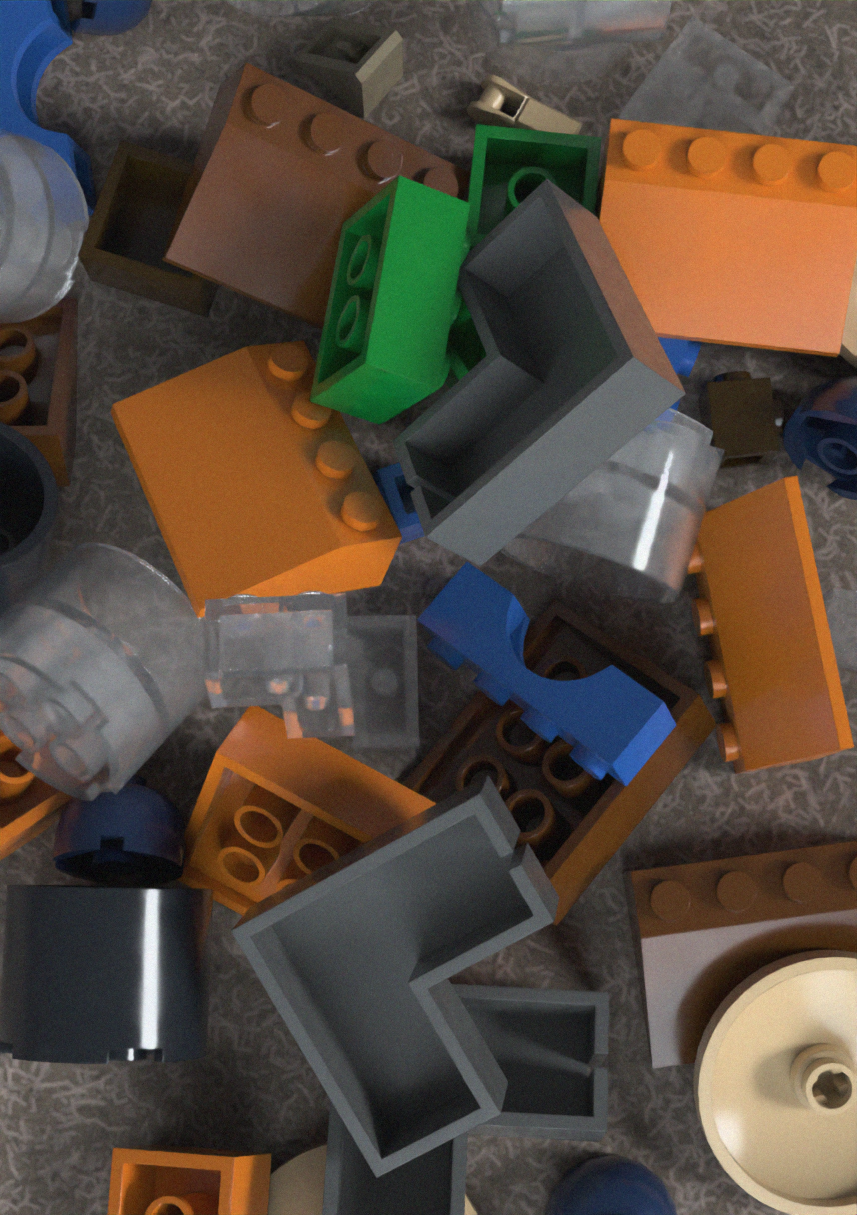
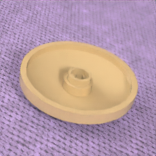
(783, 1083)

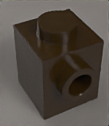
(742, 418)

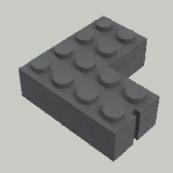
(561, 382)
(366, 962)
(544, 1050)

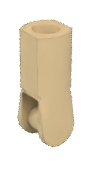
(530, 114)

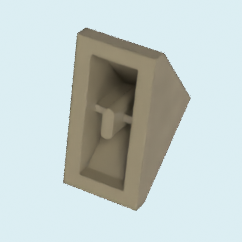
(354, 61)

